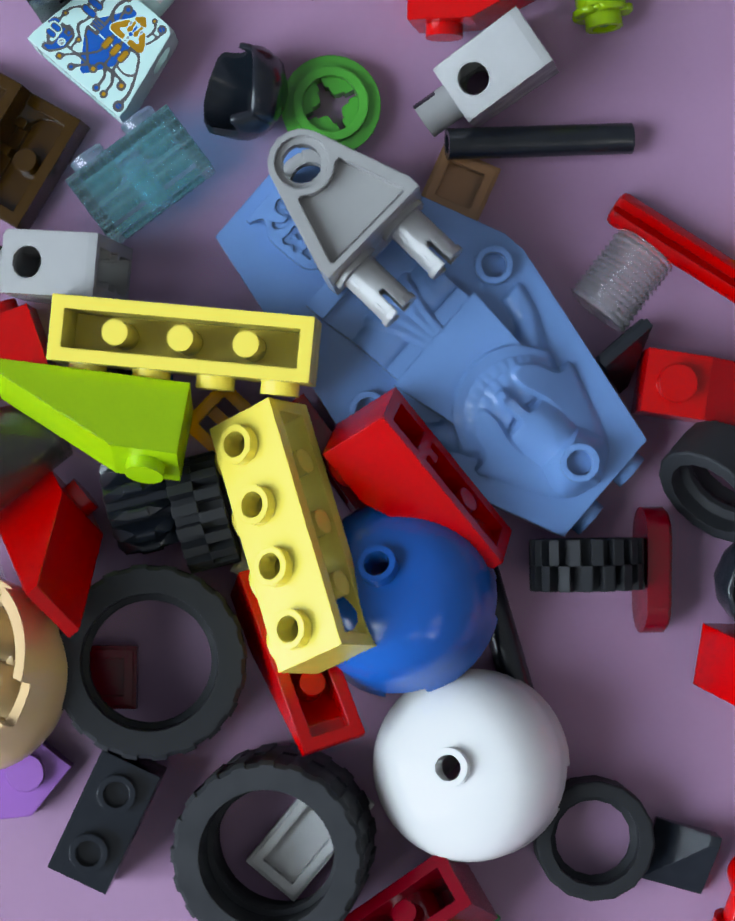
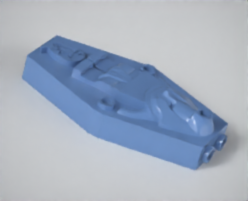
(474, 356)

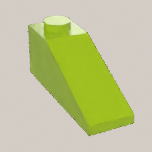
(118, 419)

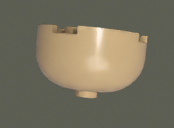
(30, 675)

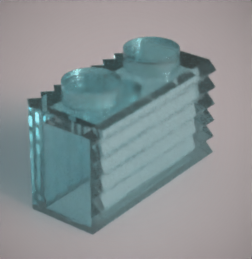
(139, 173)

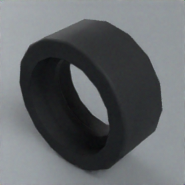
(690, 484)
(631, 867)

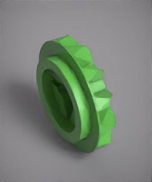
(341, 78)

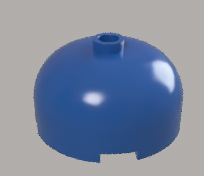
(424, 610)

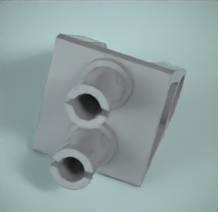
(353, 215)

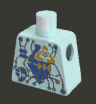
(109, 49)

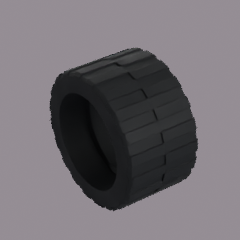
(220, 696)
(316, 780)

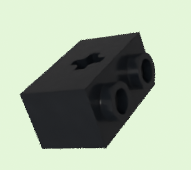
(106, 819)

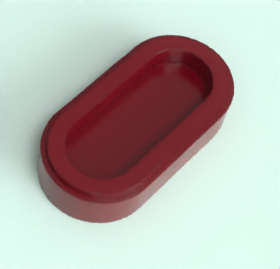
(653, 604)

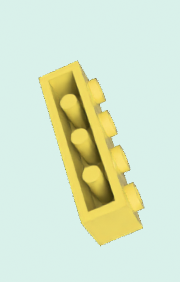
(187, 341)
(290, 535)

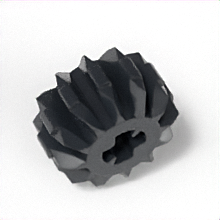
(137, 513)

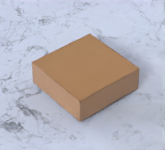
(461, 184)

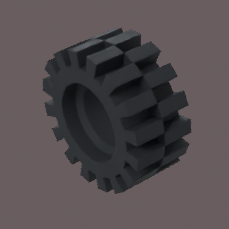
(203, 515)
(586, 564)

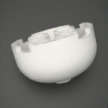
(508, 758)

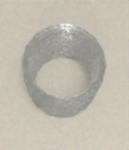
(621, 279)

